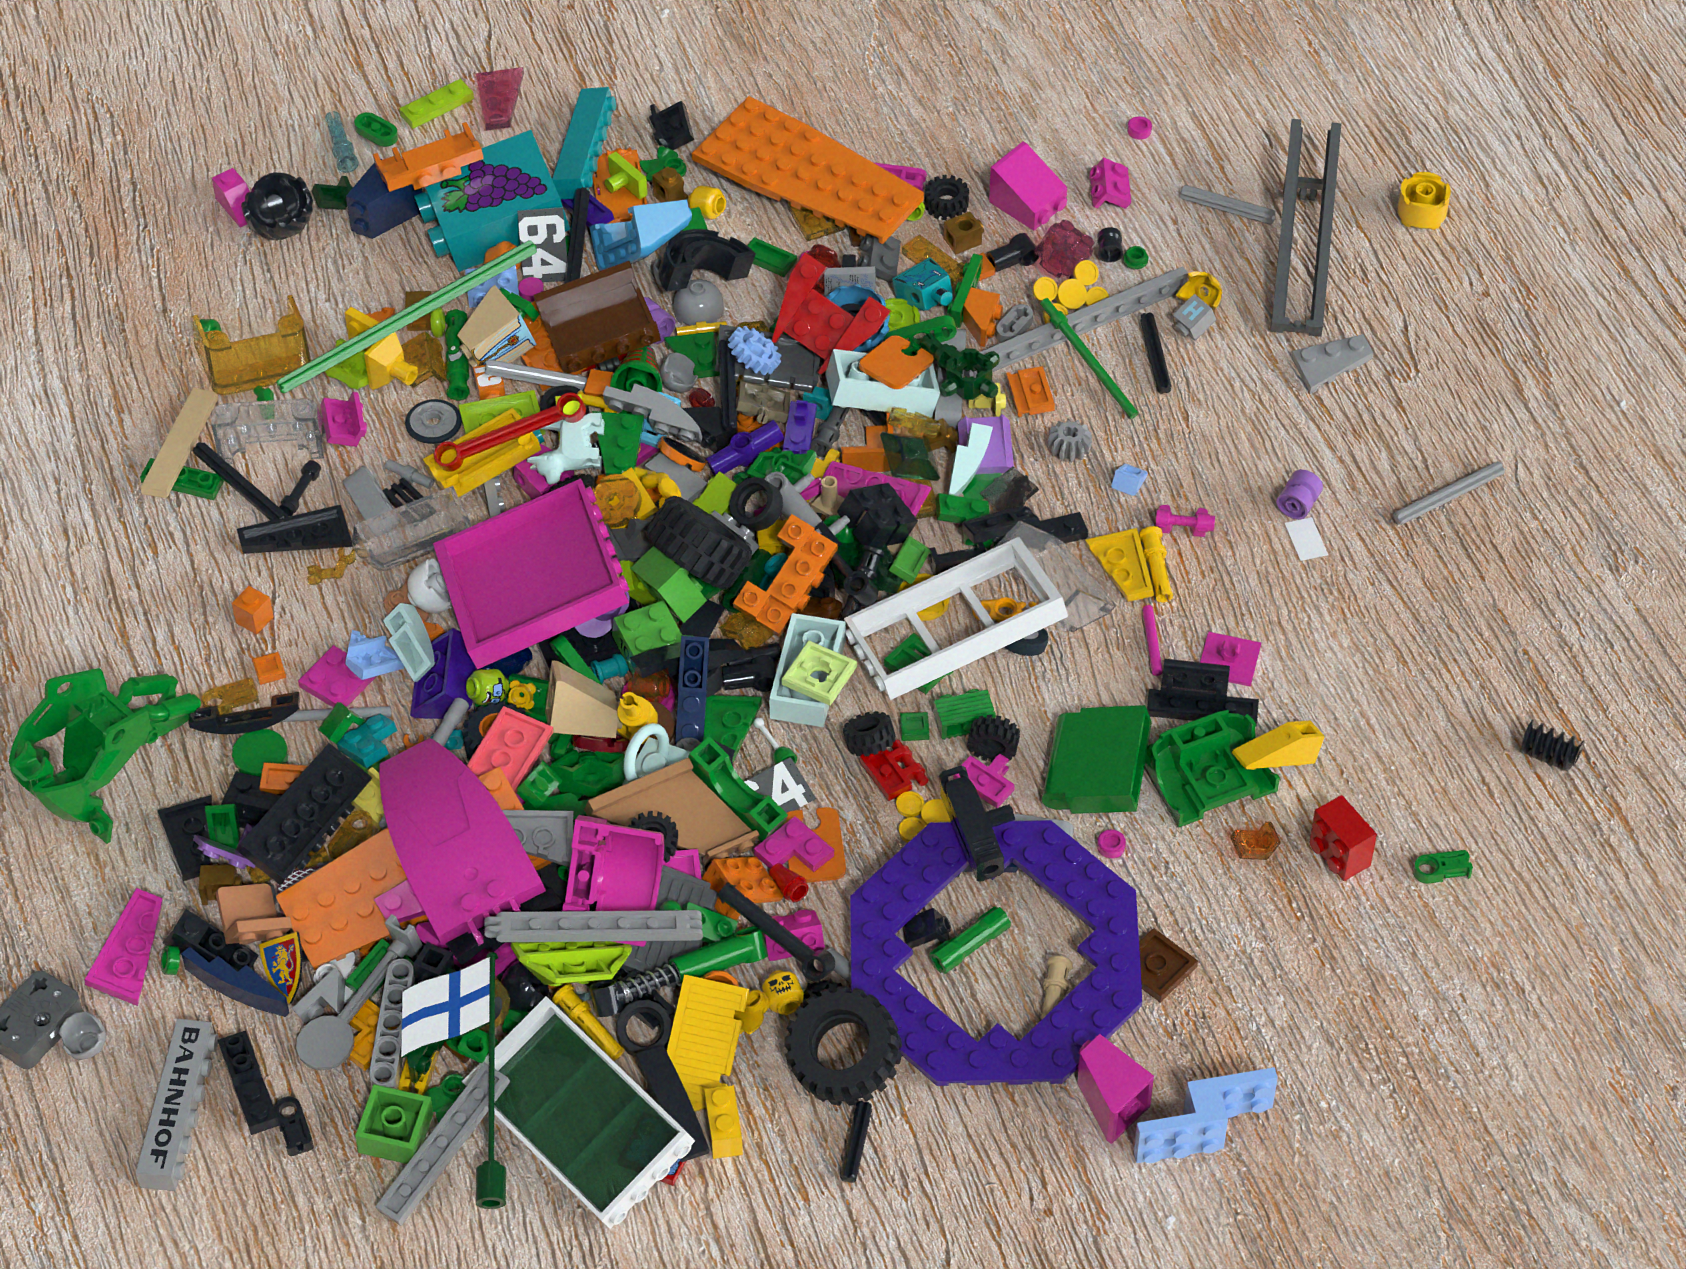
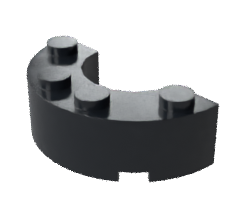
(703, 250)

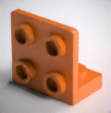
(749, 877)

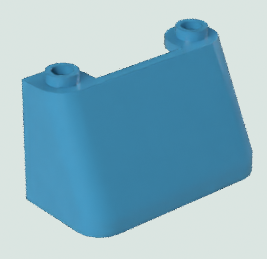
(645, 233)

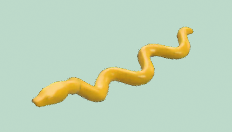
(649, 479)

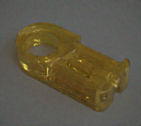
(232, 695)
(348, 836)

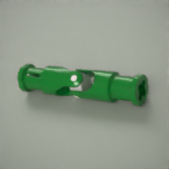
(456, 363)

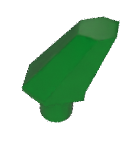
(263, 394)

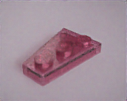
(499, 96)

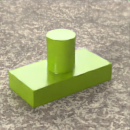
(625, 175)

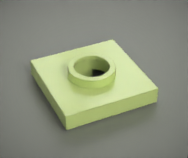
(818, 658)

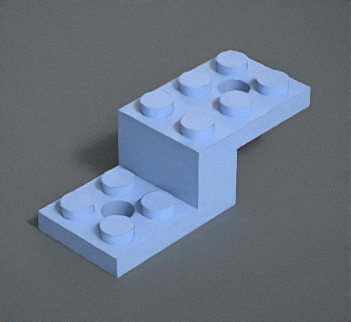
(1205, 1115)

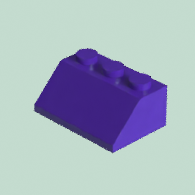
(445, 680)

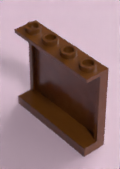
(596, 317)

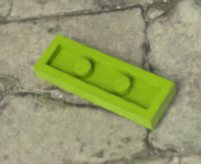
(436, 103)

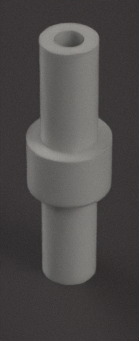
(409, 473)

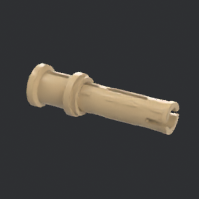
(1056, 982)

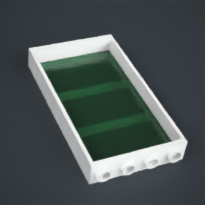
(583, 1114)

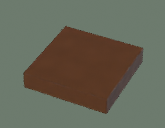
(1163, 965)

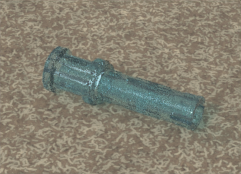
(342, 148)

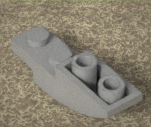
(662, 412)

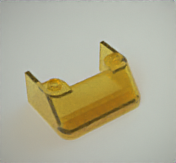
(255, 360)

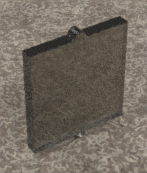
(1009, 490)

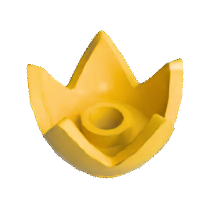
(1196, 285)

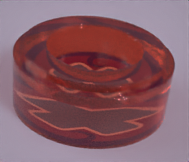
(701, 398)

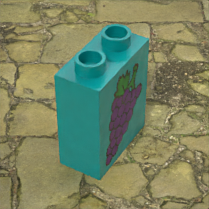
(483, 201)

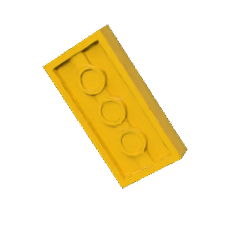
(486, 464)

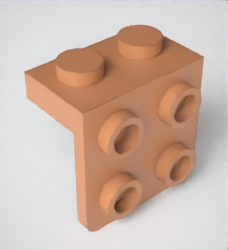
(250, 914)

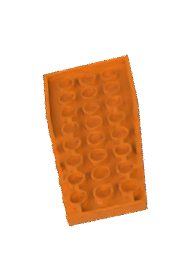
(808, 168)
(337, 904)

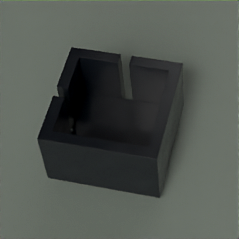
(886, 518)

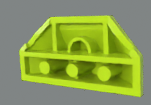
(572, 961)

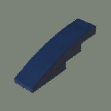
(240, 986)

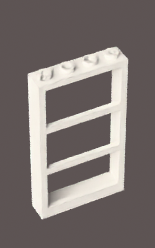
(941, 587)

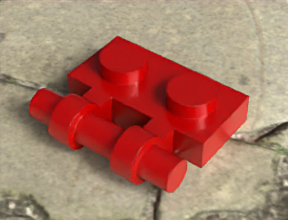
(889, 775)

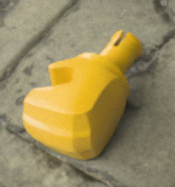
(635, 713)

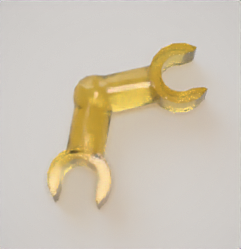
(331, 573)

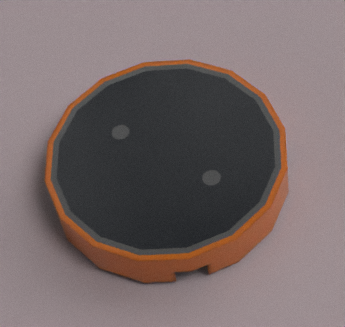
(681, 453)

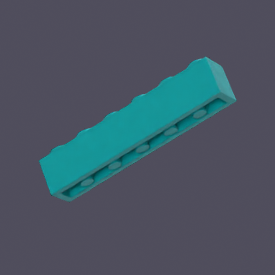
(584, 141)

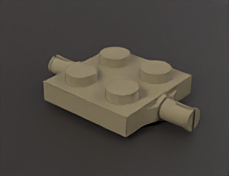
(763, 402)

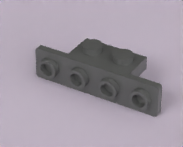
(882, 256)

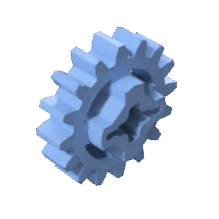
(754, 350)

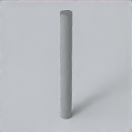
(322, 714)

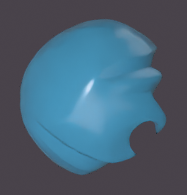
(858, 295)

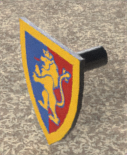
(283, 963)

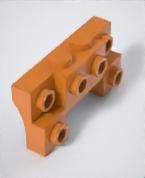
(429, 162)
(793, 582)

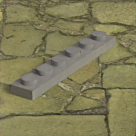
(440, 1146)

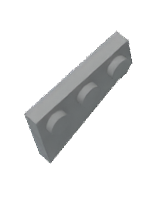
(1326, 361)
(544, 833)

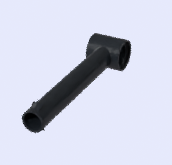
(779, 933)

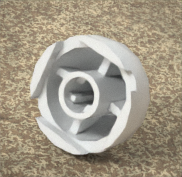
(428, 588)

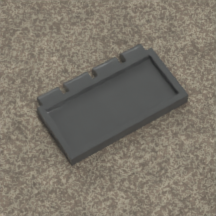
(797, 363)
(682, 889)

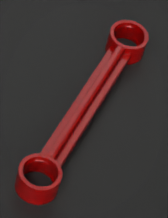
(509, 432)

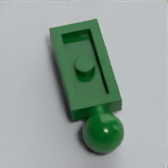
(714, 925)

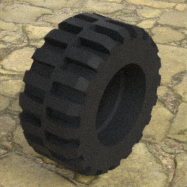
(699, 542)
(821, 1016)

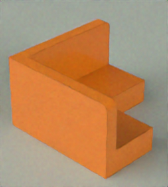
(871, 456)

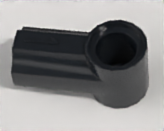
(1019, 250)
(757, 674)

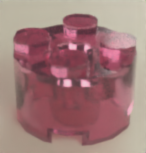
(1063, 249)

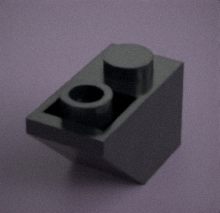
(709, 421)

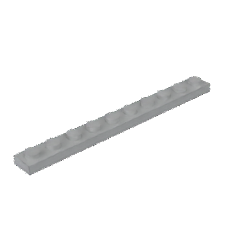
(1088, 318)

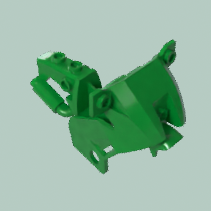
(97, 739)

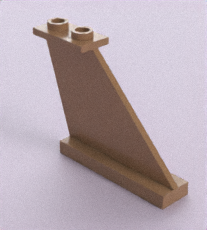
(677, 791)

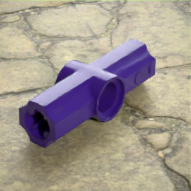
(745, 448)

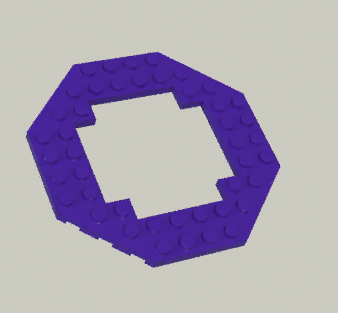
(1052, 1047)

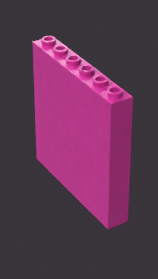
(531, 573)

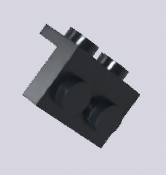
(671, 125)

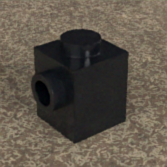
(432, 963)

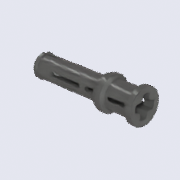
(829, 431)

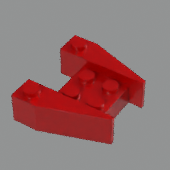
(818, 320)

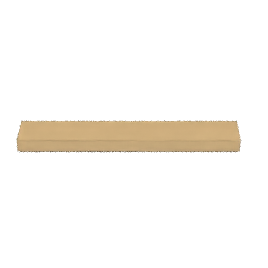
(179, 443)

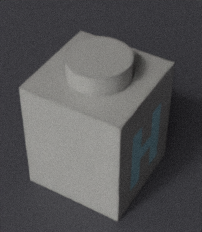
(1194, 317)

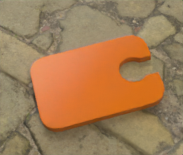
(892, 366)
(829, 832)

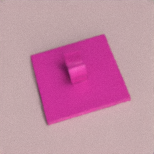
(1233, 652)

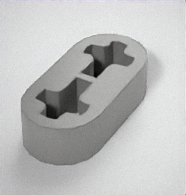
(1010, 322)

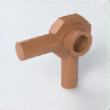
(401, 596)

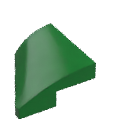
(791, 465)

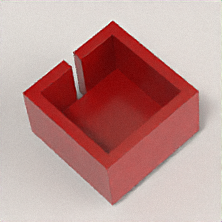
(1342, 838)

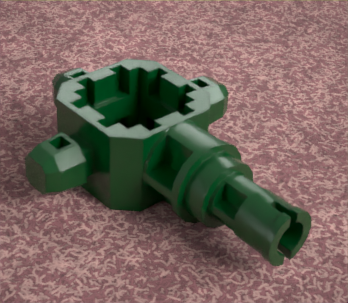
(954, 364)

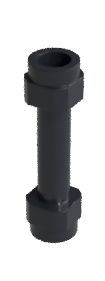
(310, 472)

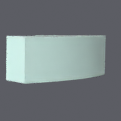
(968, 458)
(410, 640)

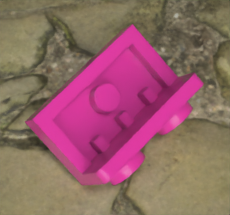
(1110, 184)
(343, 420)
(803, 925)

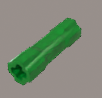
(986, 927)

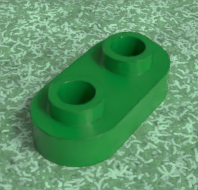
(376, 129)

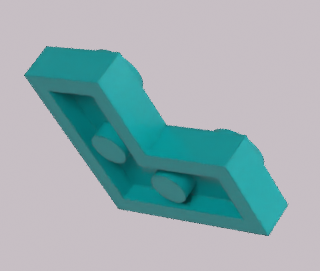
(365, 742)

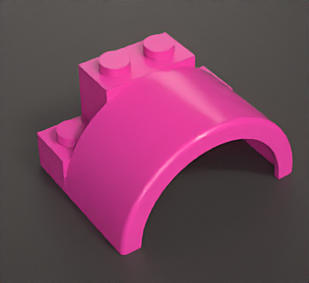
(616, 871)

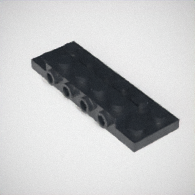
(305, 815)

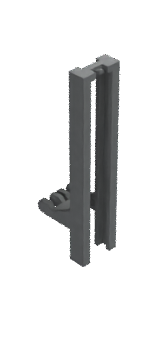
(1328, 186)

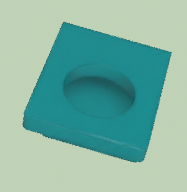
(823, 400)

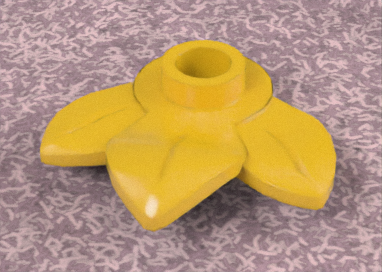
(755, 1008)

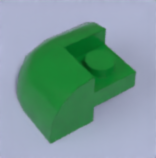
(590, 772)

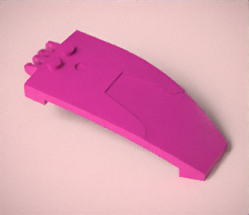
(453, 841)

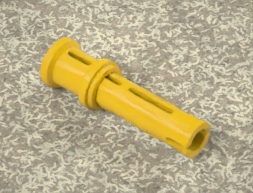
(1154, 554)
(580, 1014)

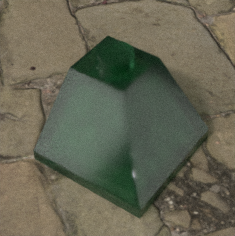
(910, 456)

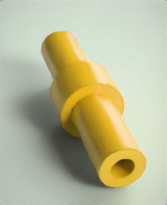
(700, 327)

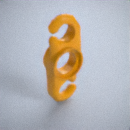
(994, 605)

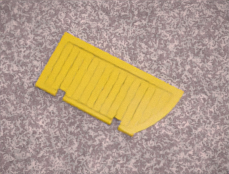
(705, 1034)

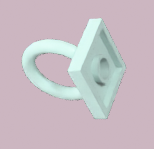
(654, 754)

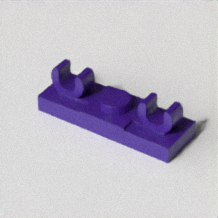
(800, 427)

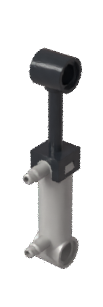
(795, 504)

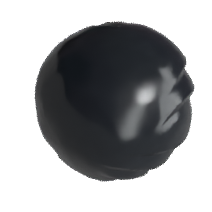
(278, 206)

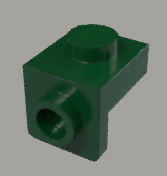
(331, 195)

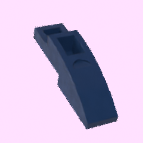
(692, 687)

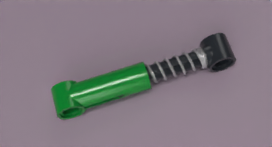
(744, 947)

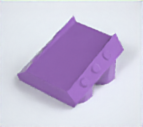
(999, 453)

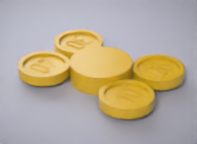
(1071, 292)
(911, 805)

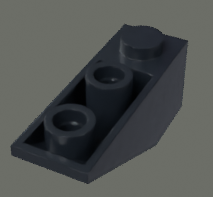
(207, 941)

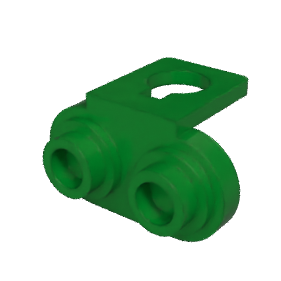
(472, 1045)

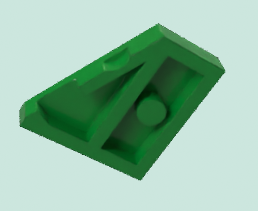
(699, 349)

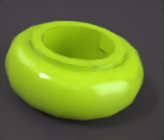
(438, 322)

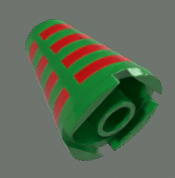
(639, 368)

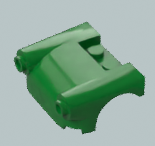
(1197, 767)

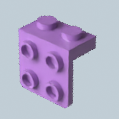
(215, 849)

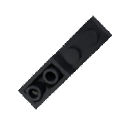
(248, 1083)

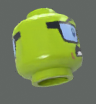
(487, 686)

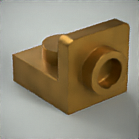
(946, 436)

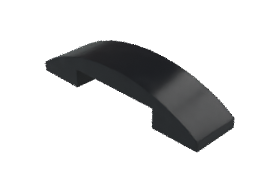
(210, 721)

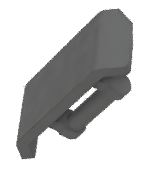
(631, 542)

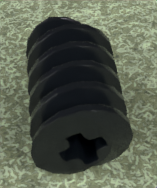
(1551, 746)

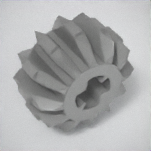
(1069, 440)

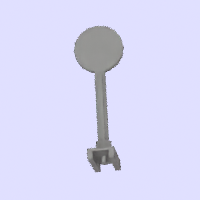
(329, 1039)

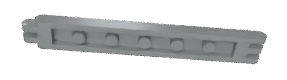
(595, 926)

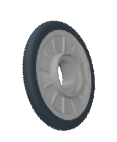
(420, 430)

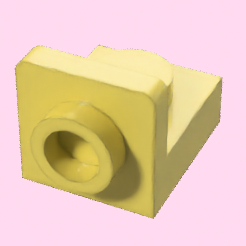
(997, 402)

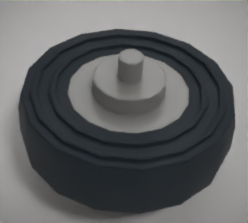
(1030, 645)

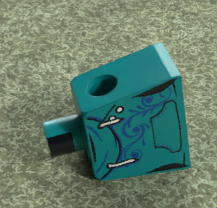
(924, 285)

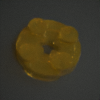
(916, 422)
(629, 498)

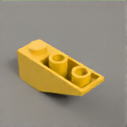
(1284, 746)

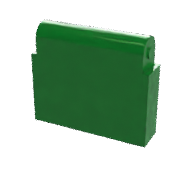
(1098, 760)

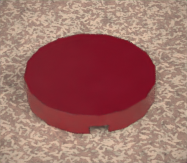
(600, 744)

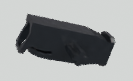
(974, 824)

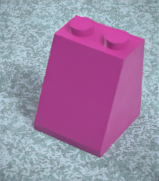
(1026, 187)
(1113, 1086)

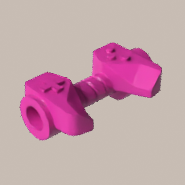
(1199, 523)

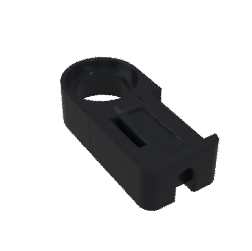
(294, 1128)

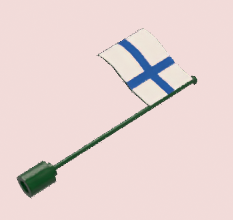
(448, 1010)

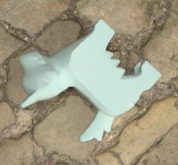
(574, 449)

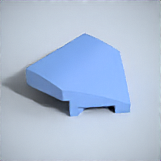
(370, 656)

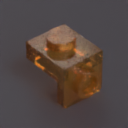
(1256, 844)

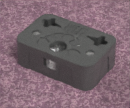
(34, 1017)

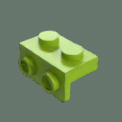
(350, 371)

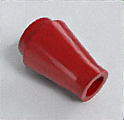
(789, 883)

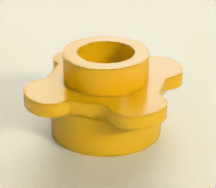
(514, 694)

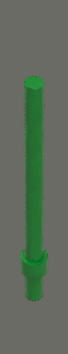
(1060, 321)

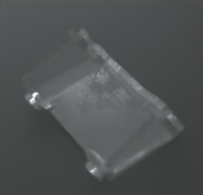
(267, 421)

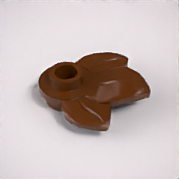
(822, 607)

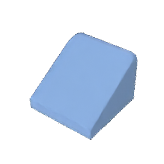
(1129, 479)

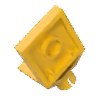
(382, 359)

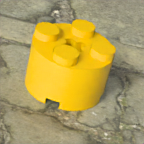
(1423, 200)

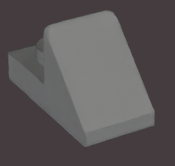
(327, 992)

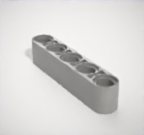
(951, 407)
(390, 1016)

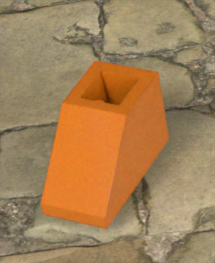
(980, 313)

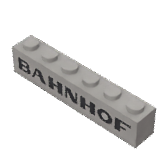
(176, 1105)

